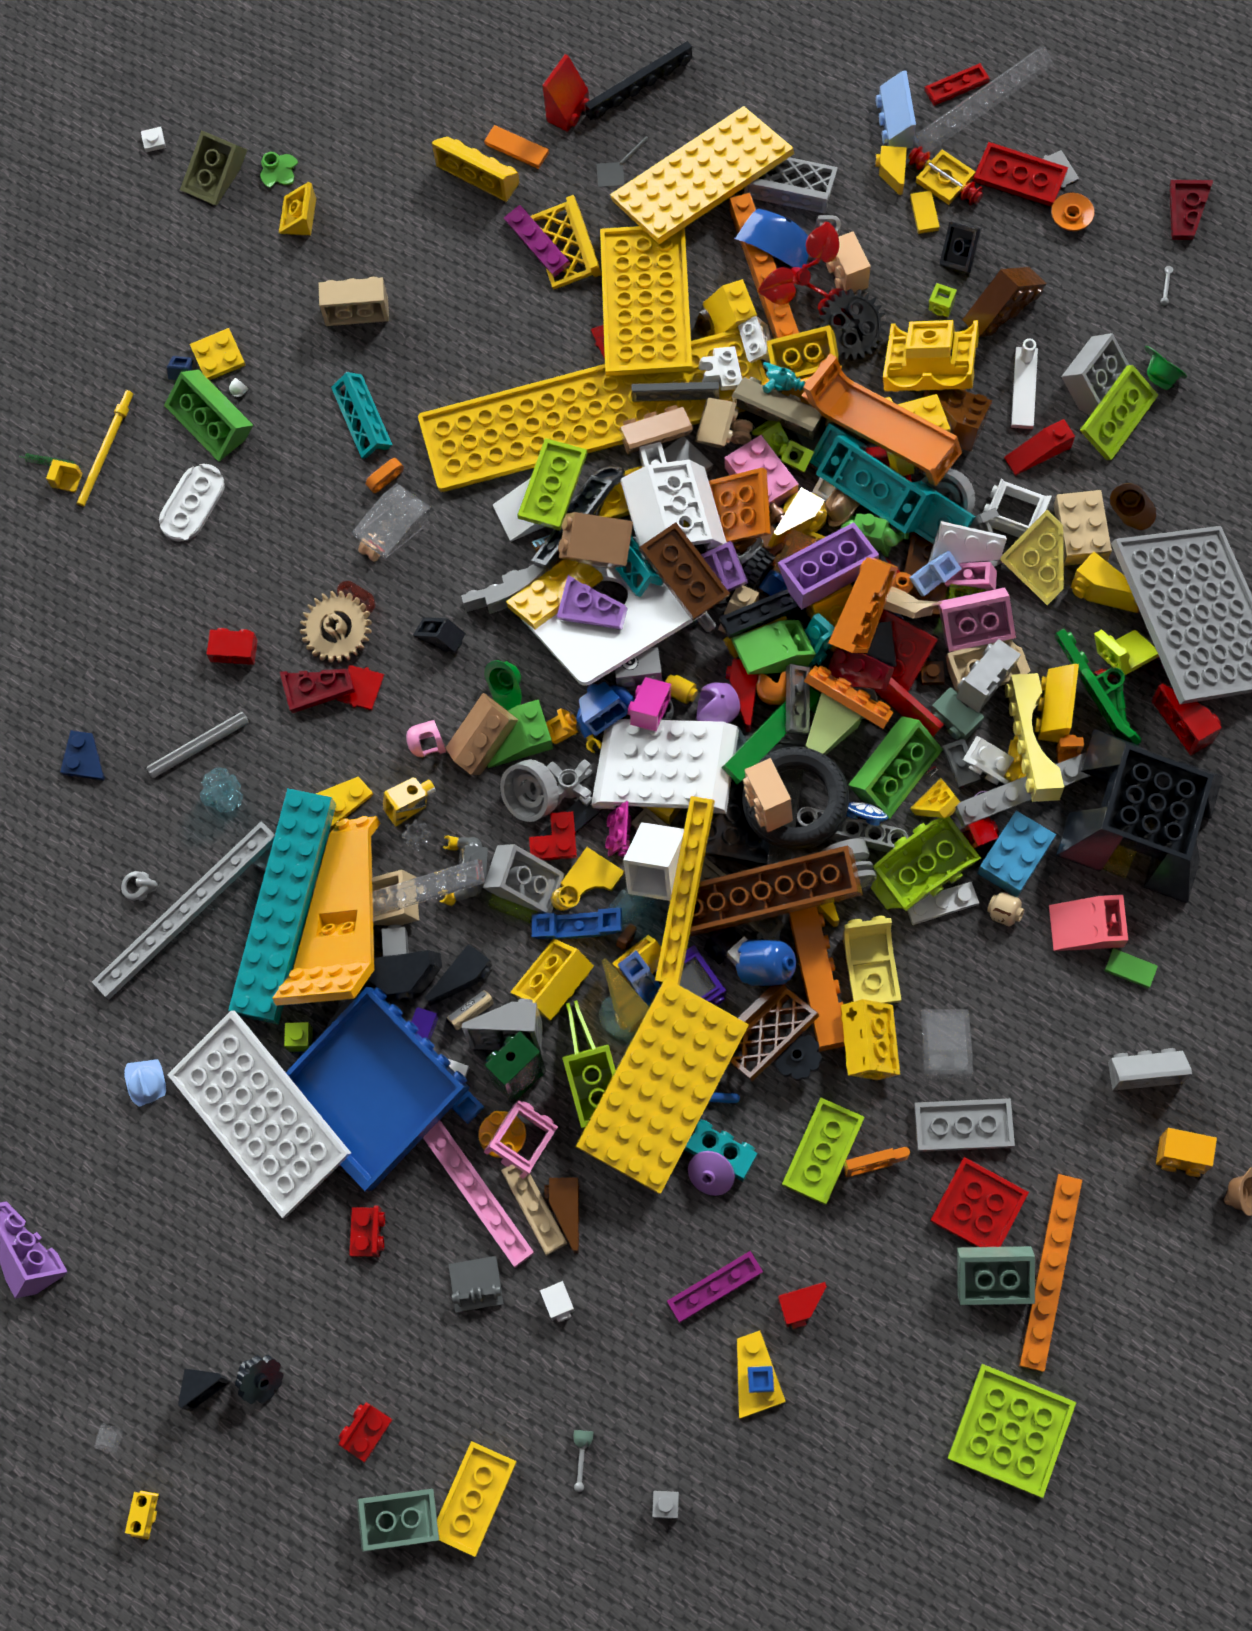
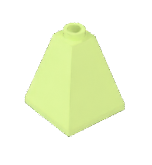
(831, 725)

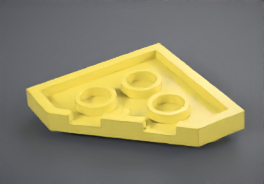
(1039, 557)

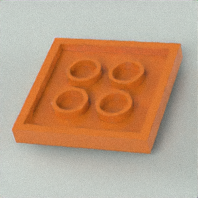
(742, 504)

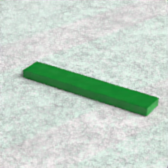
(761, 742)

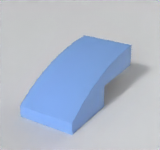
(934, 573)

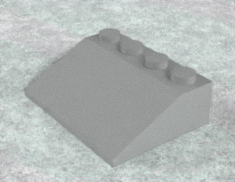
(494, 1027)

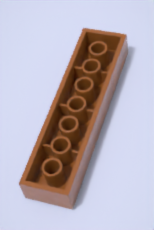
(775, 890)

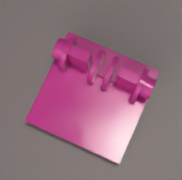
(619, 825)

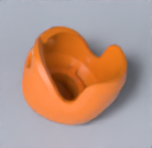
(771, 692)

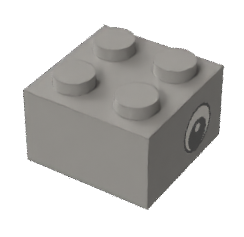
(634, 671)

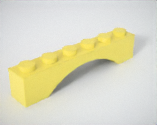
(1043, 776)

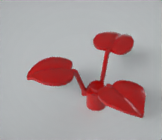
(779, 285)

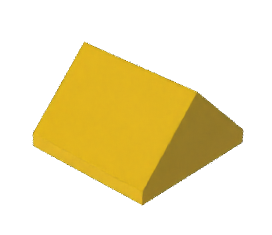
(298, 211)

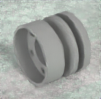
(861, 853)

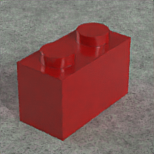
(232, 646)

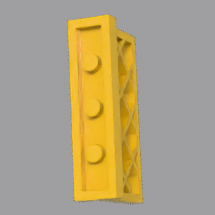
(582, 238)

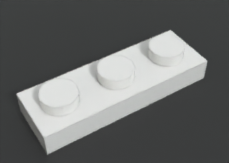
(944, 903)

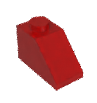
(980, 832)
(800, 1304)

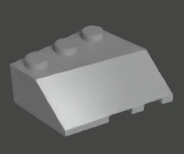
(1094, 371)

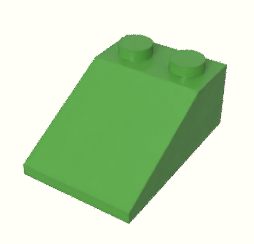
(527, 737)

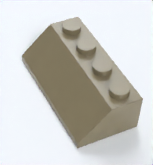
(777, 407)

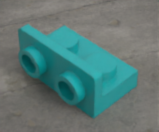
(819, 633)

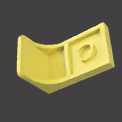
(871, 960)

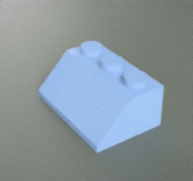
(896, 112)

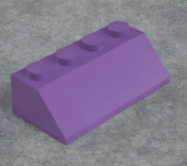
(826, 565)

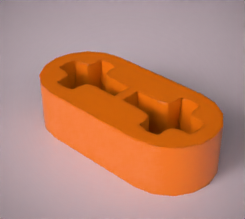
(384, 475)

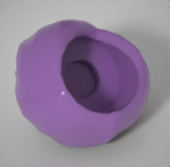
(718, 703)

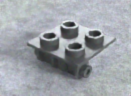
(475, 1284)

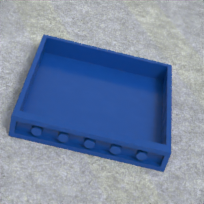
(376, 1085)

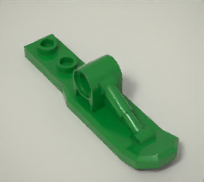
(1106, 696)

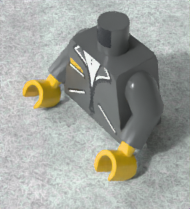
(470, 849)

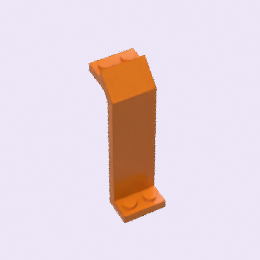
(881, 421)

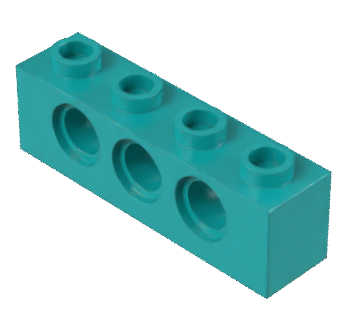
(745, 1152)

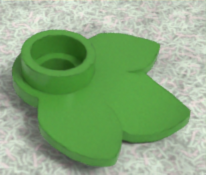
(279, 171)

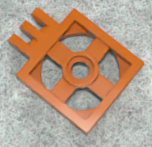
(875, 1161)

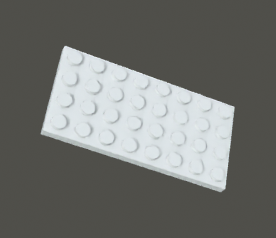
(259, 1114)

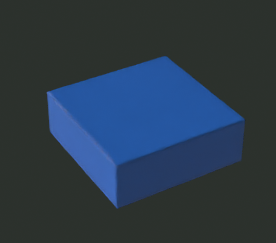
(468, 1107)
(760, 1379)

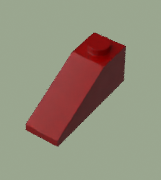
(1041, 447)
(745, 688)

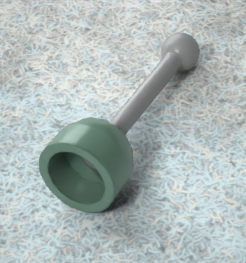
(582, 1440)

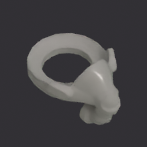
(143, 881)

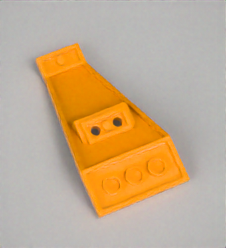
(338, 932)

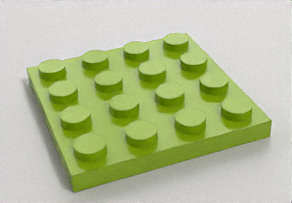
(1011, 1431)

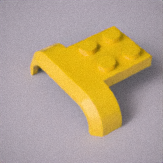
(930, 410)

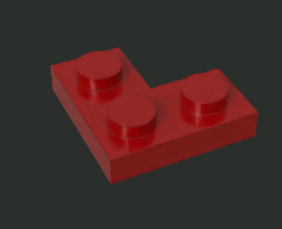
(561, 842)

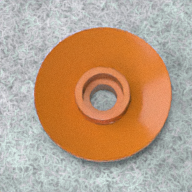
(1075, 204)

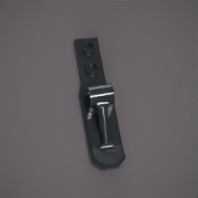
(587, 501)

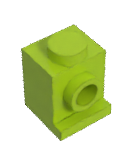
(941, 305)
(803, 455)

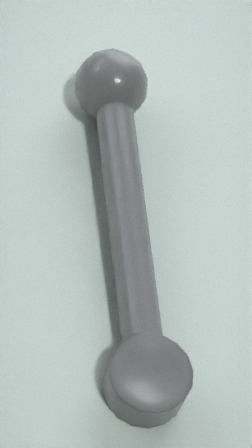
(1168, 270)

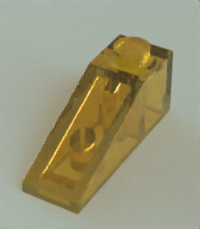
(627, 1004)

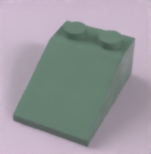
(397, 1520)

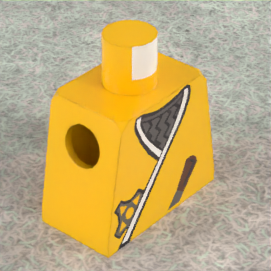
(406, 799)

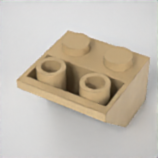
(716, 422)

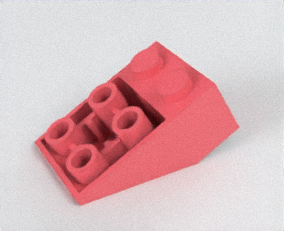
(1089, 923)

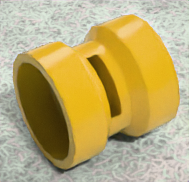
(570, 896)

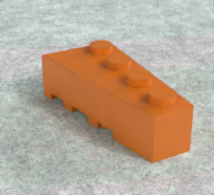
(864, 606)

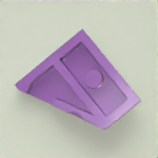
(726, 565)

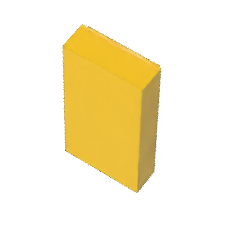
(924, 212)

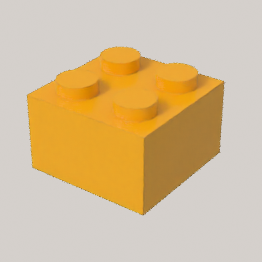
(1186, 1152)

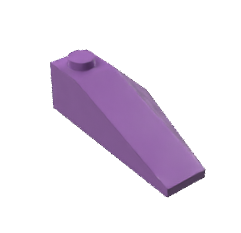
(23, 1259)

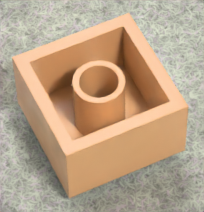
(850, 265)

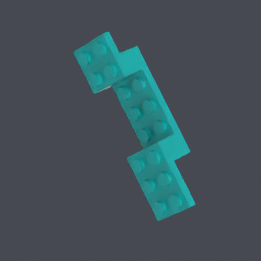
(882, 490)

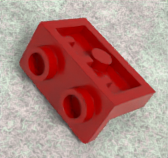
(365, 1232)
(364, 1431)

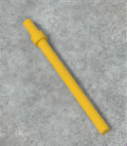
(120, 412)

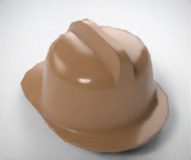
(839, 508)
(1240, 1193)

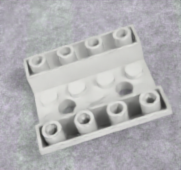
(657, 505)

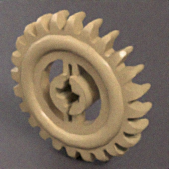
(326, 612)

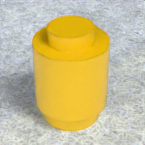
(682, 689)

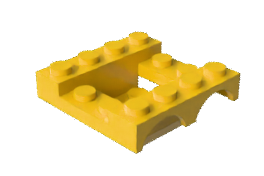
(923, 357)

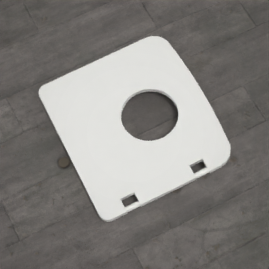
(597, 650)

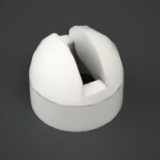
(237, 388)

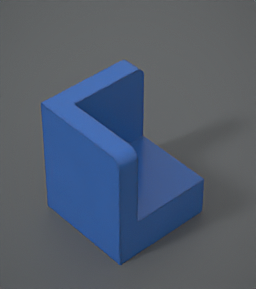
(773, 583)

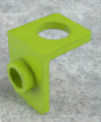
(773, 434)

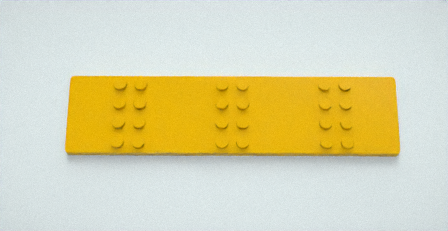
(581, 409)

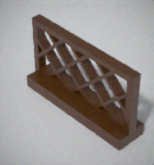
(765, 1006)

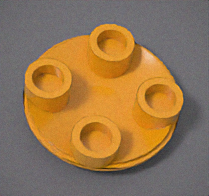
(513, 1138)

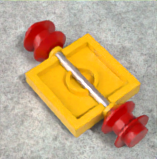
(945, 176)

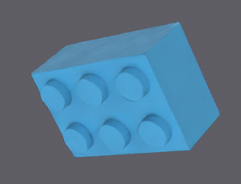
(1016, 854)

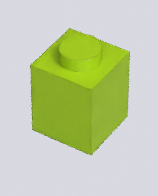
(298, 1036)

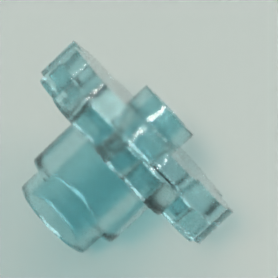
(221, 790)

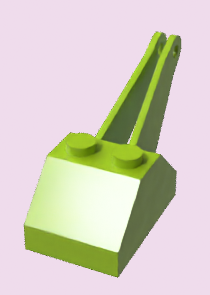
(587, 1070)

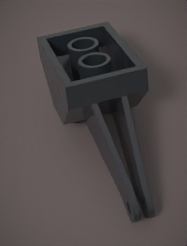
(400, 976)

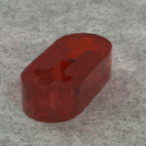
(358, 592)

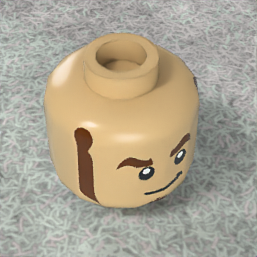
(1005, 909)

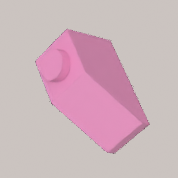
(975, 574)

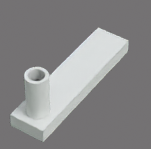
(1024, 385)

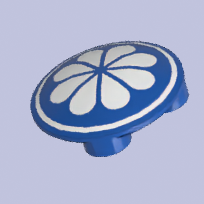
(867, 811)

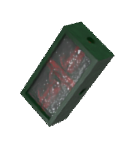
(515, 1066)

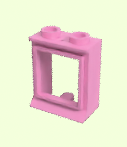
(508, 1155)

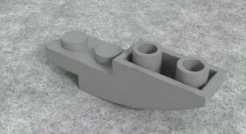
(497, 594)

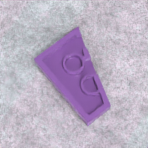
(590, 607)

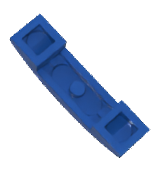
(577, 925)
(639, 977)

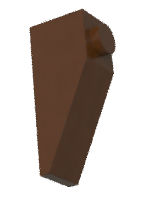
(564, 1201)

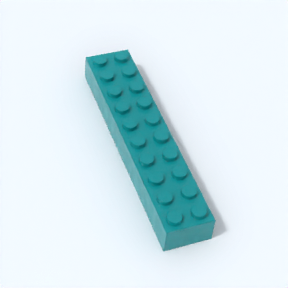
(282, 904)

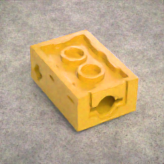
(870, 1039)

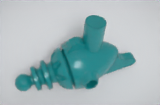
(781, 379)

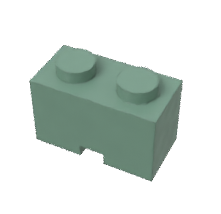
(956, 716)

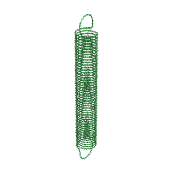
(38, 461)

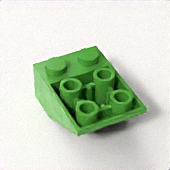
(774, 647)

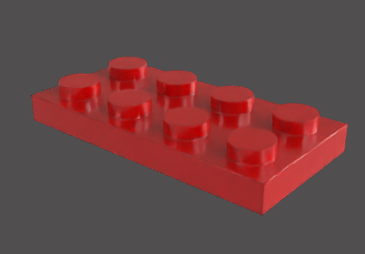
(1020, 174)

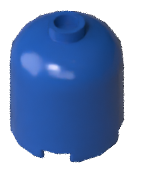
(765, 963)

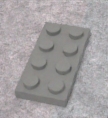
(964, 1125)

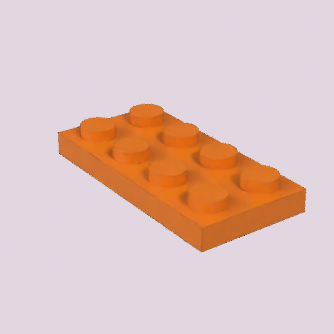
(857, 701)

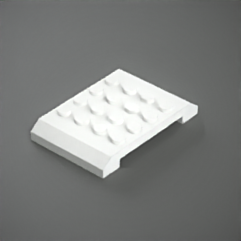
(664, 764)

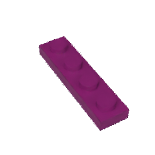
(537, 241)
(714, 1286)

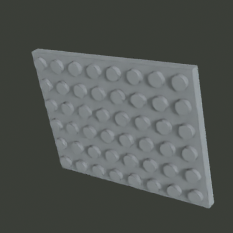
(1193, 609)

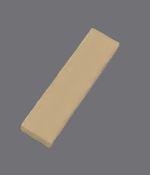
(535, 1210)

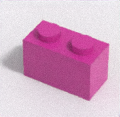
(650, 704)

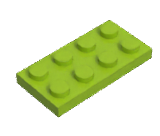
(1119, 412)
(552, 484)
(823, 1151)

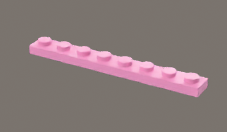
(478, 1194)

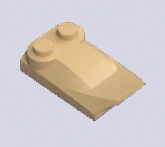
(907, 605)
(962, 660)

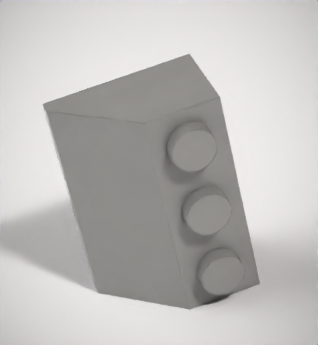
(1149, 1069)

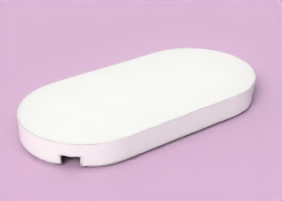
(191, 502)

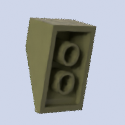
(212, 168)

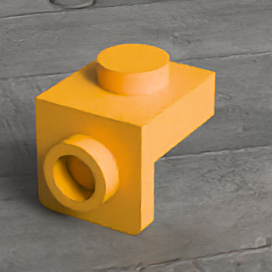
(562, 726)

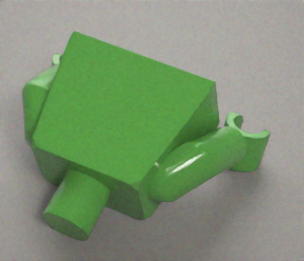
(877, 532)

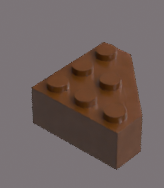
(1004, 298)
(964, 413)

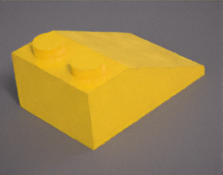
(1103, 584)

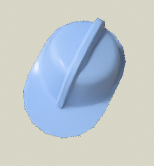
(145, 1081)

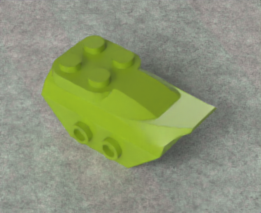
(922, 864)

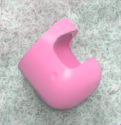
(424, 731)

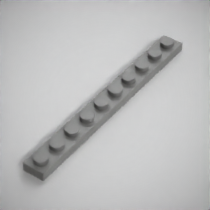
(184, 910)

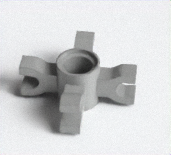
(575, 777)

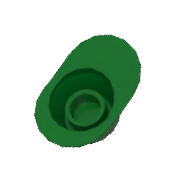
(1161, 371)
(504, 683)

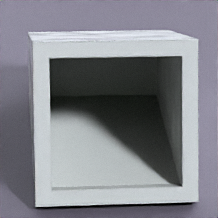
(653, 861)

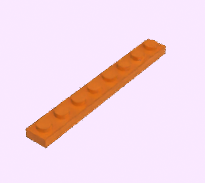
(1050, 1273)

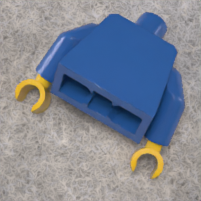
(601, 709)

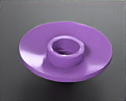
(716, 1167)

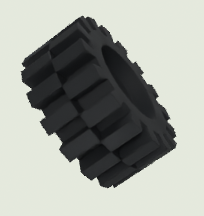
(758, 567)

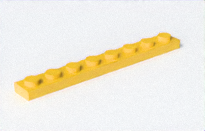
(685, 889)

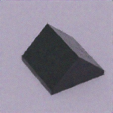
(960, 246)
(198, 1387)

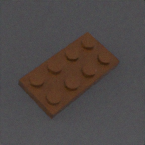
(918, 557)
(684, 571)

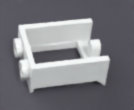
(1010, 526)

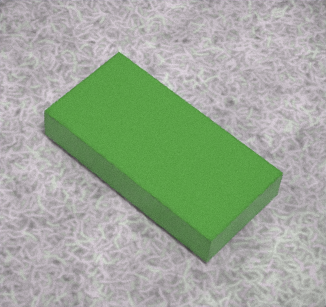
(1131, 968)

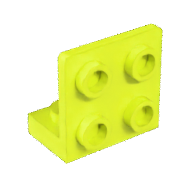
(1126, 652)

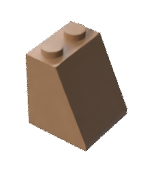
(595, 540)

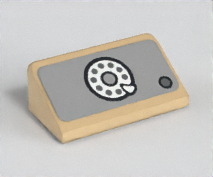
(470, 1009)

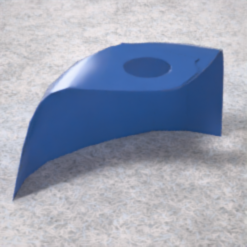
(776, 236)

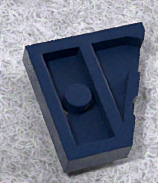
(82, 757)

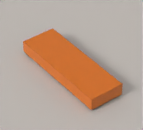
(516, 147)

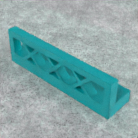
(363, 409)
(638, 567)

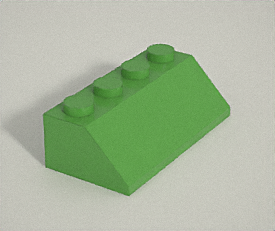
(207, 414)
(896, 765)

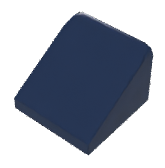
(178, 365)

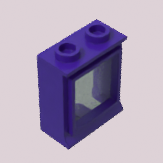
(700, 979)

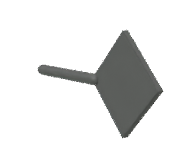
(612, 173)

